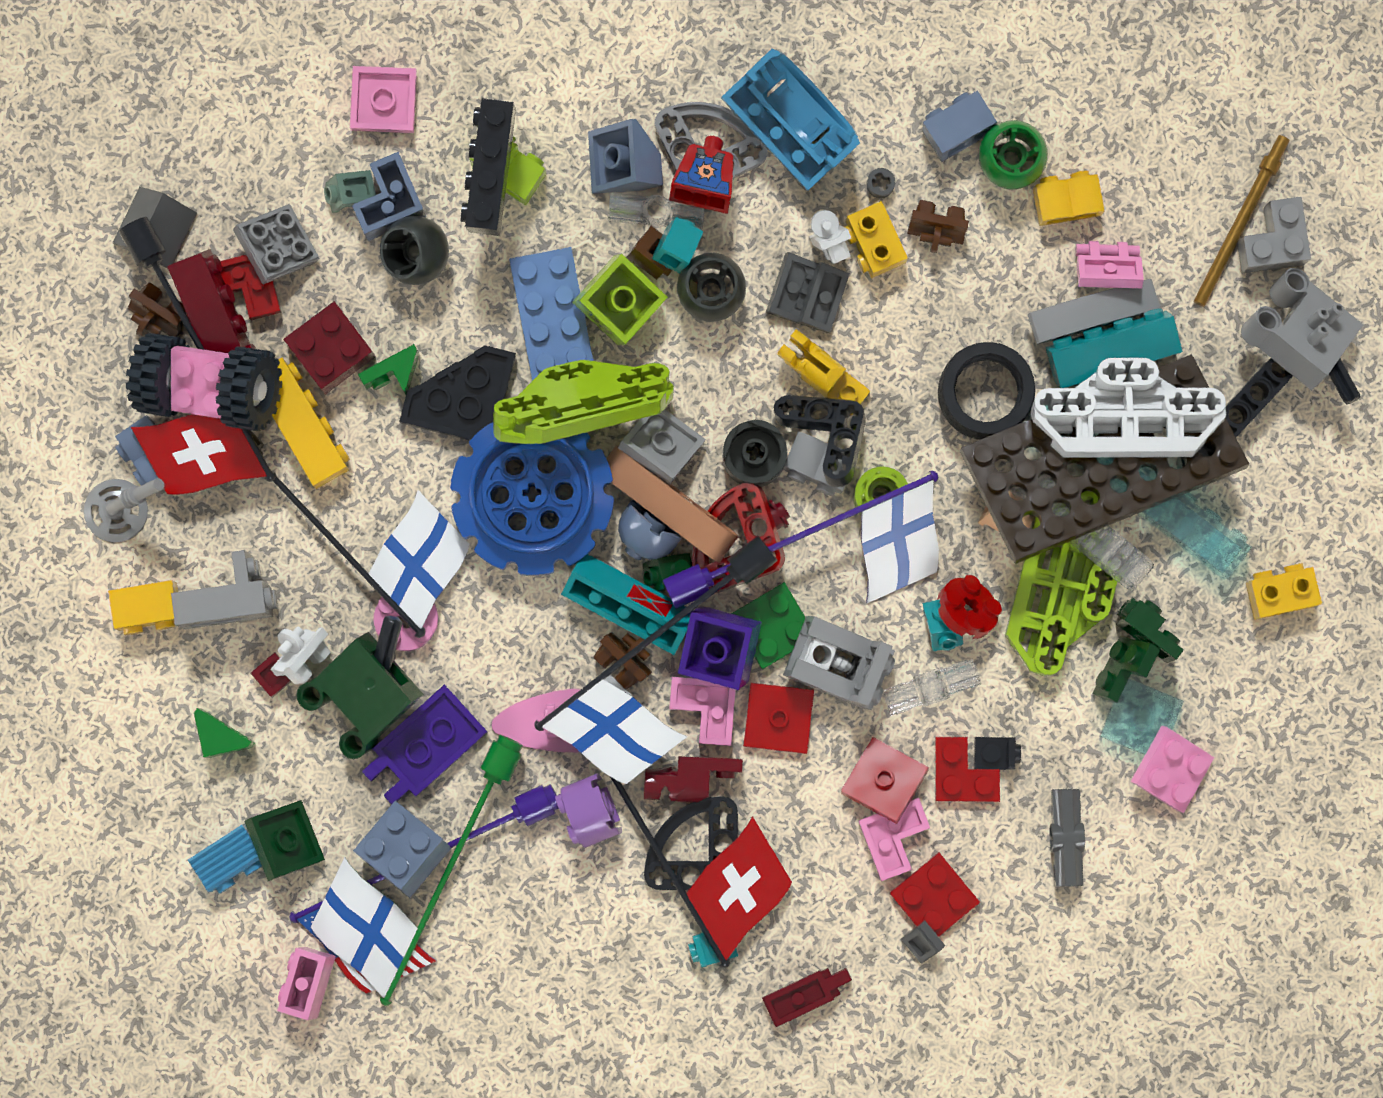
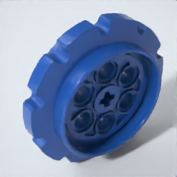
(533, 547)

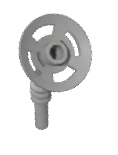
(128, 497)

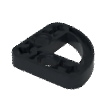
(674, 822)

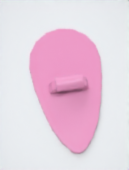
(519, 720)

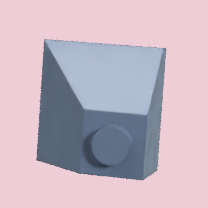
(623, 159)

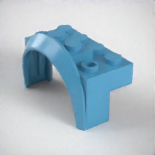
(791, 118)

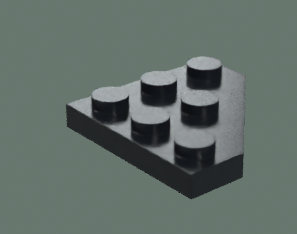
(462, 395)

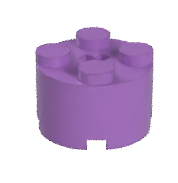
(589, 811)

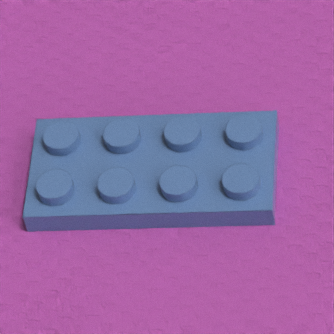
(550, 322)

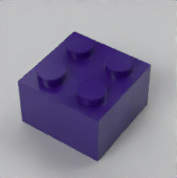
(719, 647)

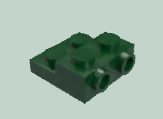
(1143, 624)

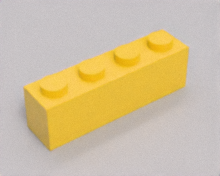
(306, 432)

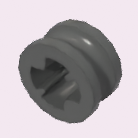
(885, 174)

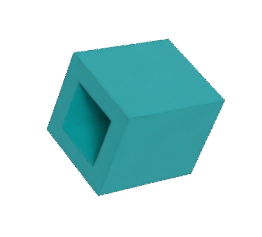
(678, 244)

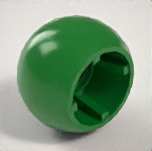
(1005, 174)

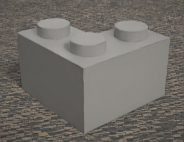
(1283, 244)

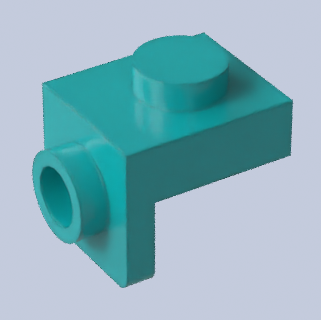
(940, 635)

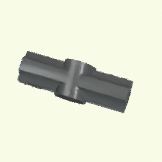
(1067, 837)

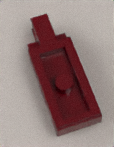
(804, 995)

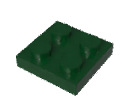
(284, 840)

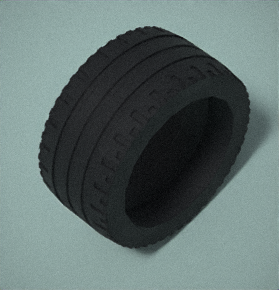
(981, 352)

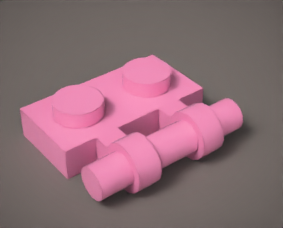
(1109, 265)

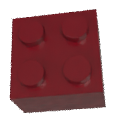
(329, 347)

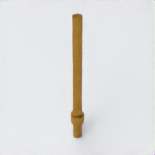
(1268, 167)

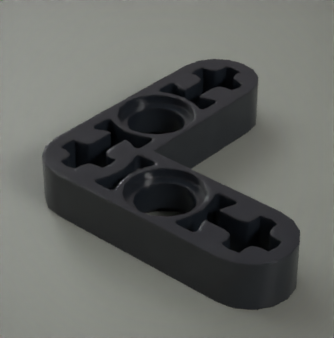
(834, 422)

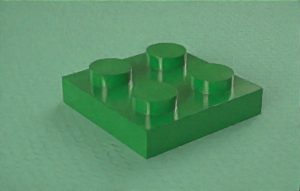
(780, 623)

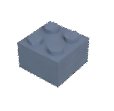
(402, 849)

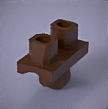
(938, 228)
(151, 315)
(614, 648)

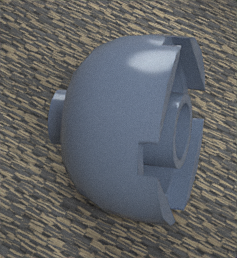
(645, 533)

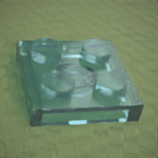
(1139, 716)

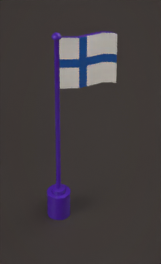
(895, 542)

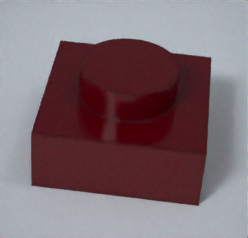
(267, 679)

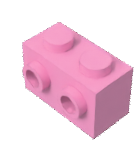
(305, 983)

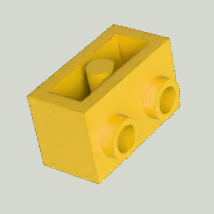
(876, 240)
(1283, 592)
(143, 606)

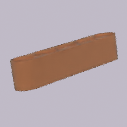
(671, 506)

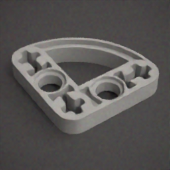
(714, 112)

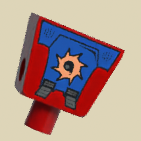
(704, 177)

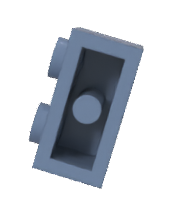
(958, 125)

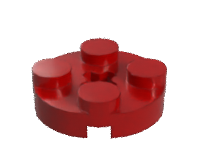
(971, 592)

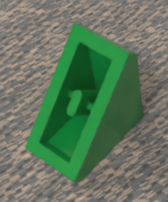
(217, 737)

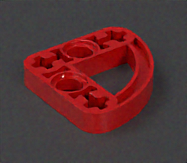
(721, 506)

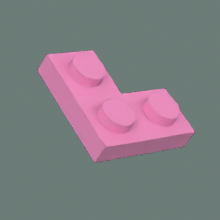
(713, 702)
(884, 839)

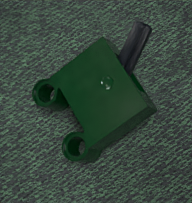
(365, 688)

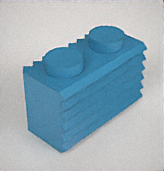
(226, 860)

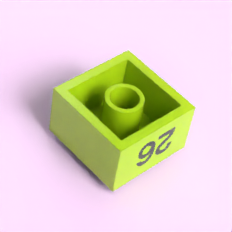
(619, 299)

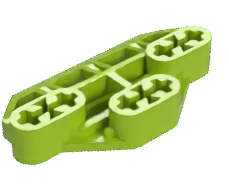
(581, 399)
(1065, 602)

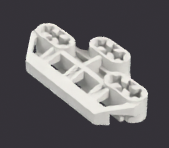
(1133, 406)

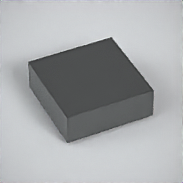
(923, 942)

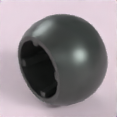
(414, 250)
(706, 307)

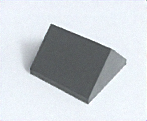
(167, 216)

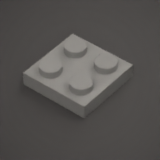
(662, 445)

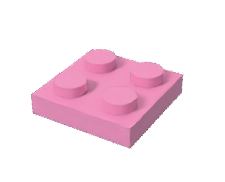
(383, 99)
(1172, 769)

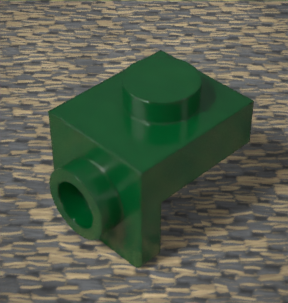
(659, 569)

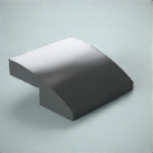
(807, 292)

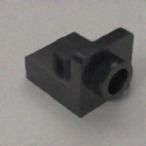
(996, 753)

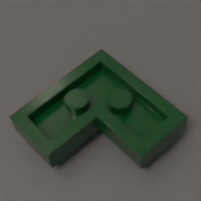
(1126, 658)

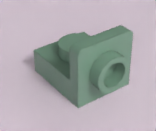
(348, 189)

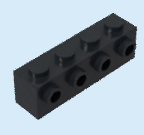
(490, 166)

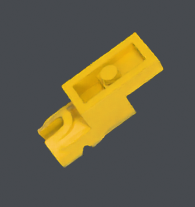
(822, 370)

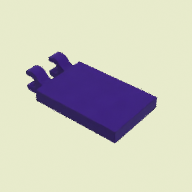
(425, 744)

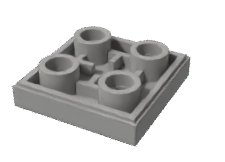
(276, 244)

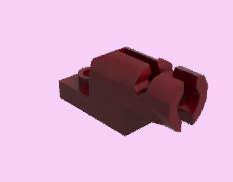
(691, 778)

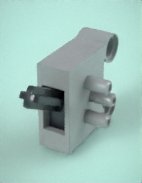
(1309, 337)

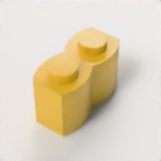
(1068, 198)

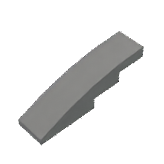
(1092, 311)

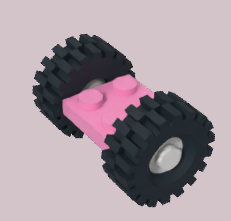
(229, 386)

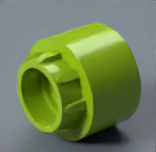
(875, 478)

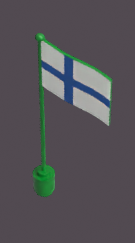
(370, 927)

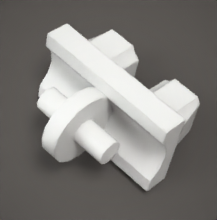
(829, 236)
(296, 649)

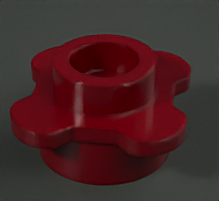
(779, 514)

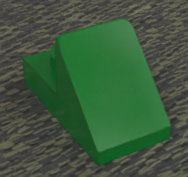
(400, 364)

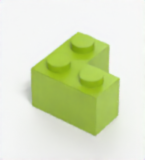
(524, 174)

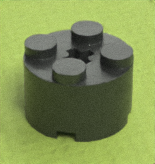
(746, 437)

